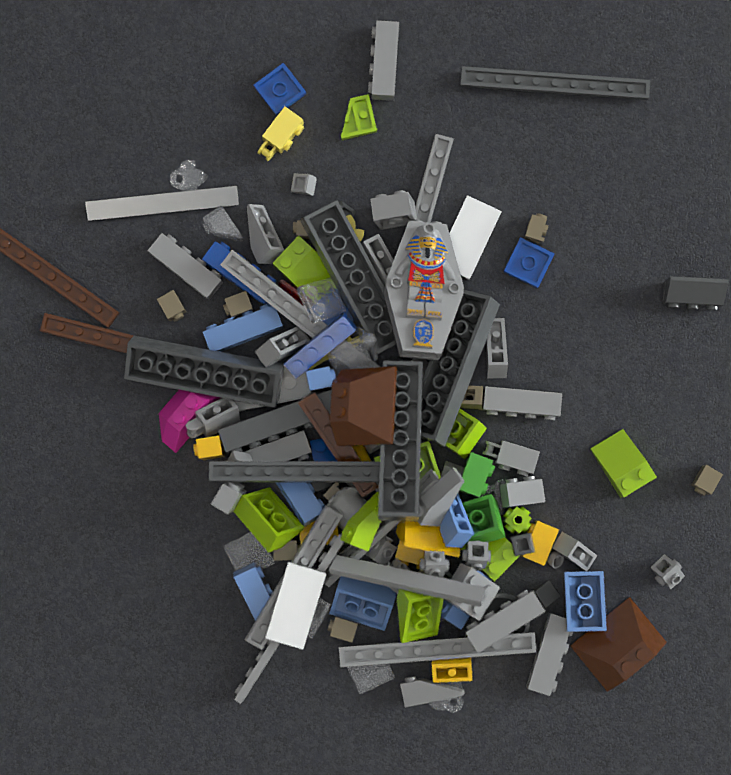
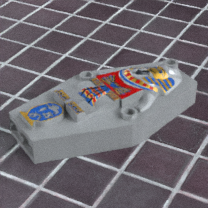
(423, 290)

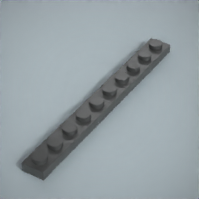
(555, 83)
(293, 471)

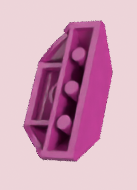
(177, 413)

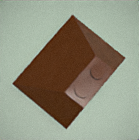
(363, 406)
(622, 648)

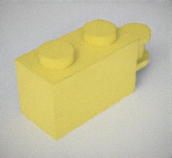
(281, 133)

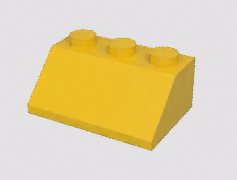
(424, 538)

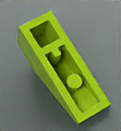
(363, 525)

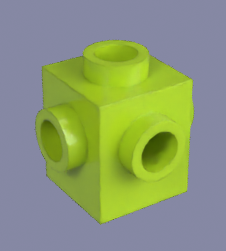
(510, 522)

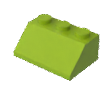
(268, 518)

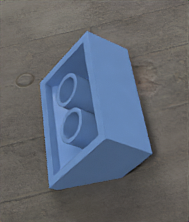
(585, 601)
(363, 602)

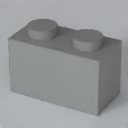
(522, 493)

